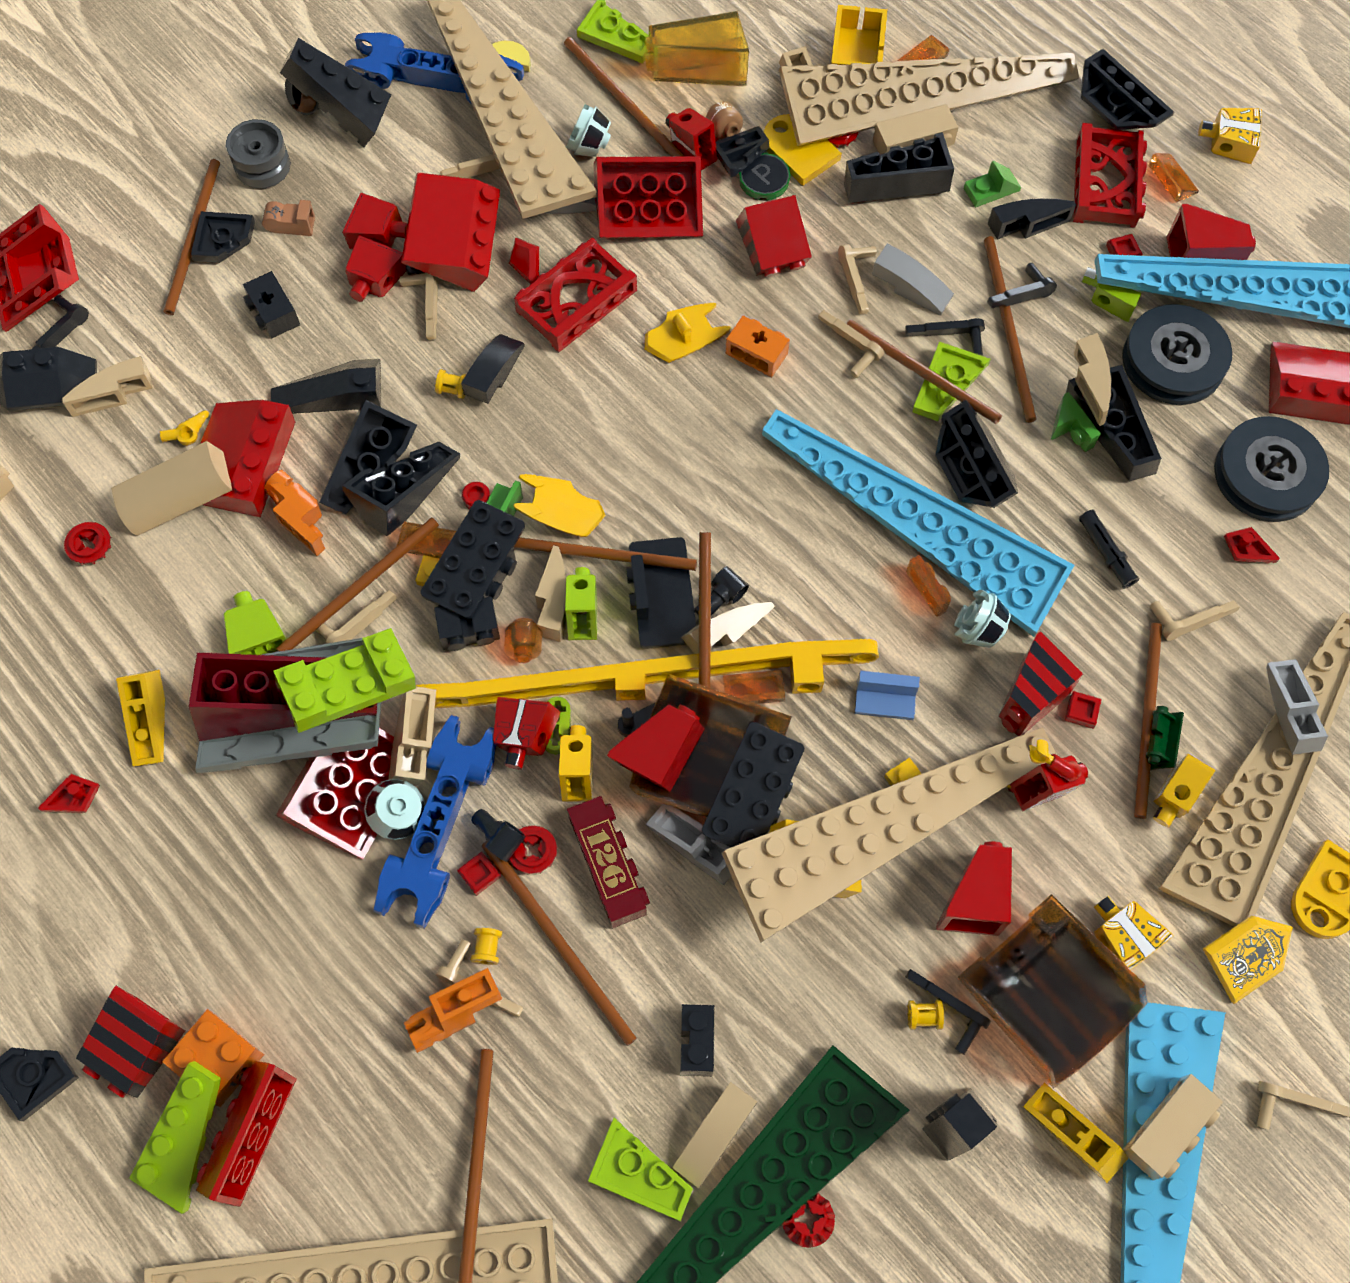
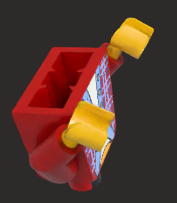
(1049, 779)

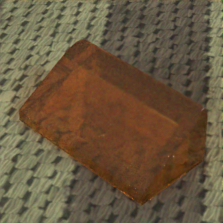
(1172, 176)

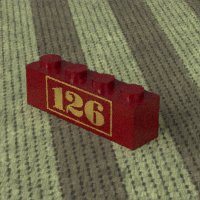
(607, 861)

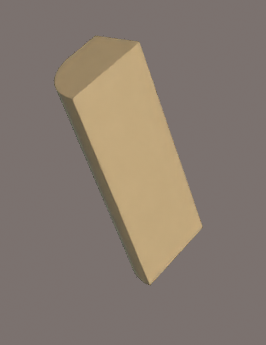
(172, 488)

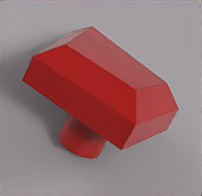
(525, 259)
(1249, 547)
(71, 796)

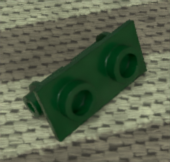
(1166, 738)

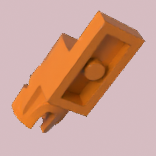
(296, 510)
(452, 1009)

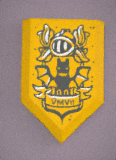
(1249, 955)

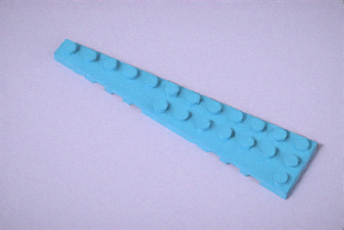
(1156, 1214)

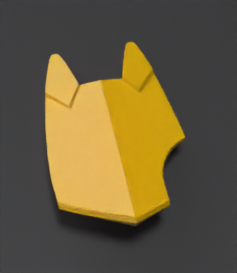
(683, 333)
(561, 506)

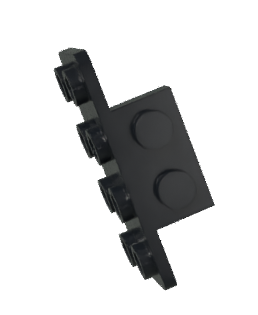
(475, 561)
(661, 594)
(753, 786)

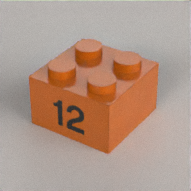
(216, 1048)

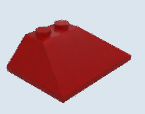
(33, 265)

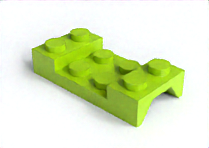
(345, 681)

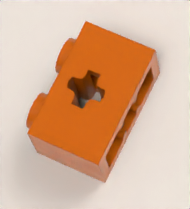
(757, 346)

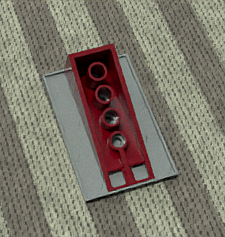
(247, 720)

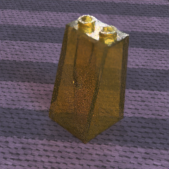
(699, 51)

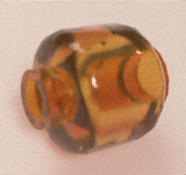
(523, 639)

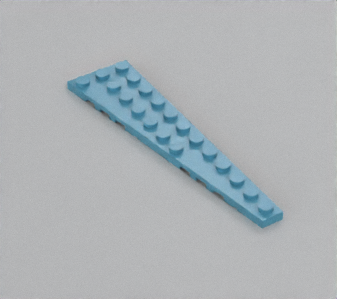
(1273, 287)
(946, 533)

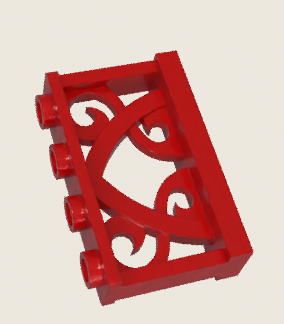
(1090, 146)
(569, 271)

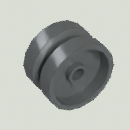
(258, 153)

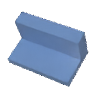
(886, 695)

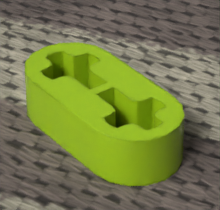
(563, 724)

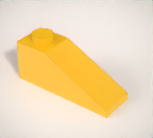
(143, 715)
(1076, 1132)

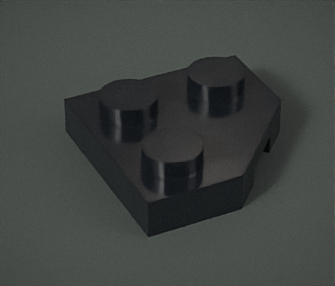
(221, 235)
(33, 1079)

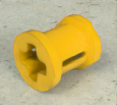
(449, 383)
(486, 946)
(925, 1014)

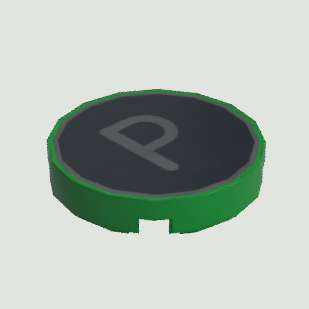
(765, 177)

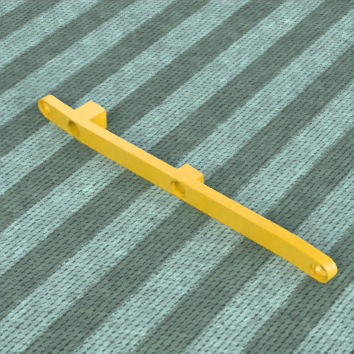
(630, 678)

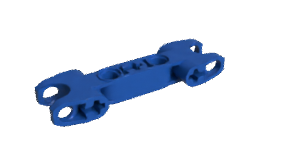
(391, 61)
(418, 872)

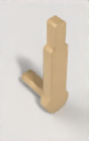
(472, 167)
(846, 257)
(430, 299)
(871, 349)
(359, 621)
(1174, 629)
(450, 975)
(1272, 1091)

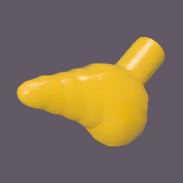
(186, 431)

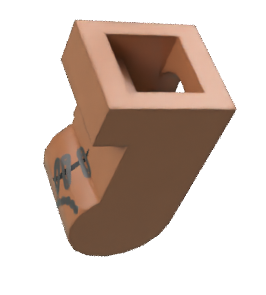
(289, 218)

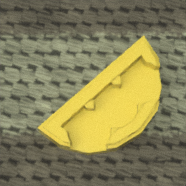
(515, 52)

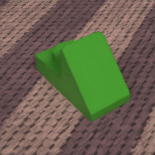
(992, 186)
(1074, 420)

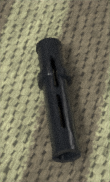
(1114, 557)

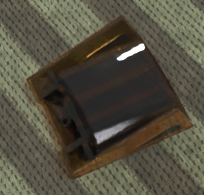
(724, 724)
(1056, 991)

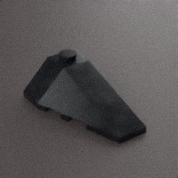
(333, 389)
(371, 442)
(395, 491)

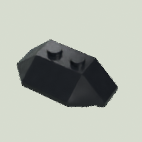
(1120, 95)
(41, 376)
(973, 459)

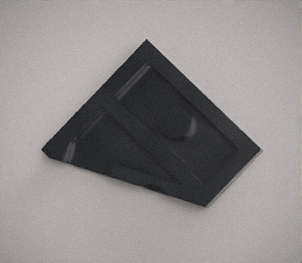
(741, 149)

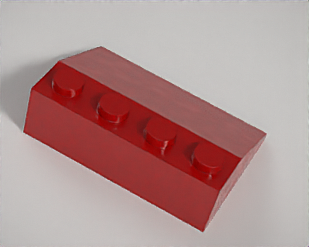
(648, 196)
(451, 228)
(1309, 382)
(253, 445)
(333, 793)
(245, 1134)

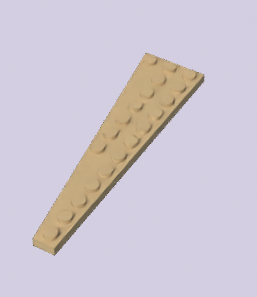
(856, 96)
(526, 147)
(1244, 832)
(822, 855)
(502, 1255)

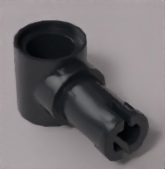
(725, 588)
(501, 836)

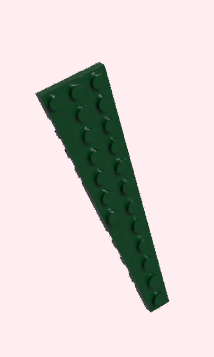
(797, 1154)

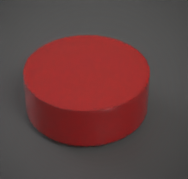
(473, 492)

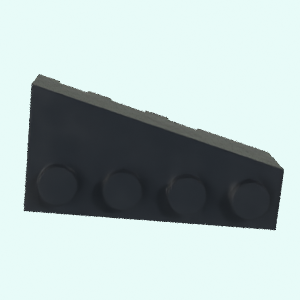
(337, 90)
(901, 171)
(1125, 429)
(959, 1124)

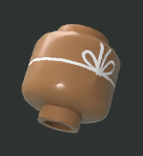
(725, 119)

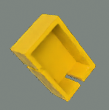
(855, 44)

